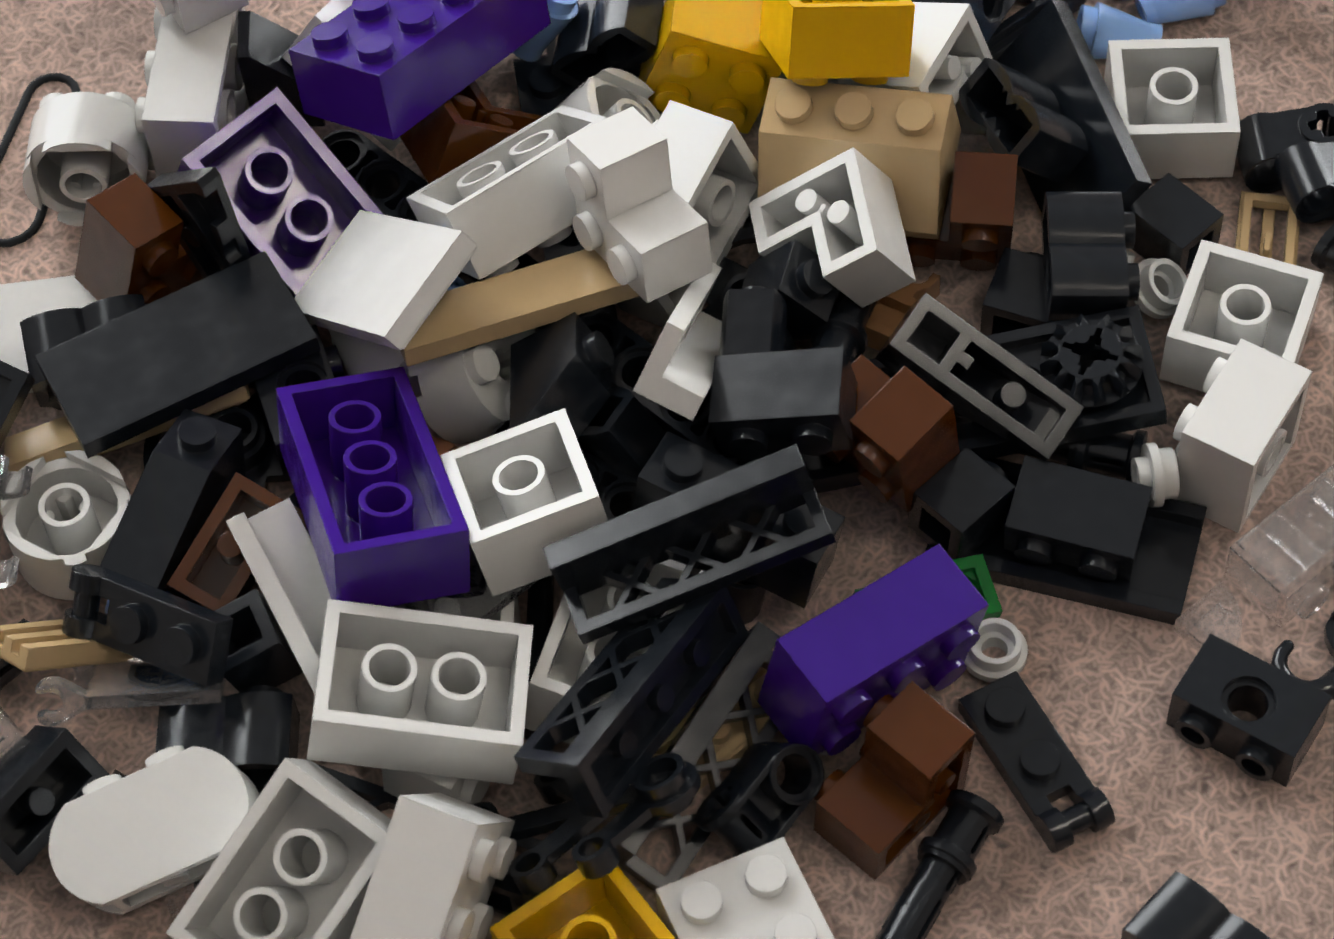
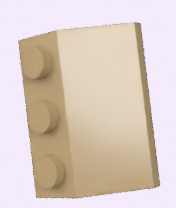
(899, 131)

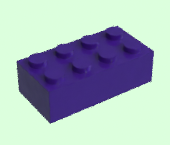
(400, 60)
(373, 489)

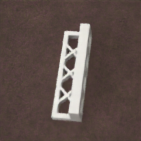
(685, 353)
(288, 576)

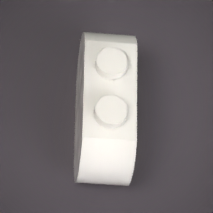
(149, 829)

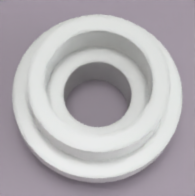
(1160, 287)
(1158, 470)
(1000, 634)

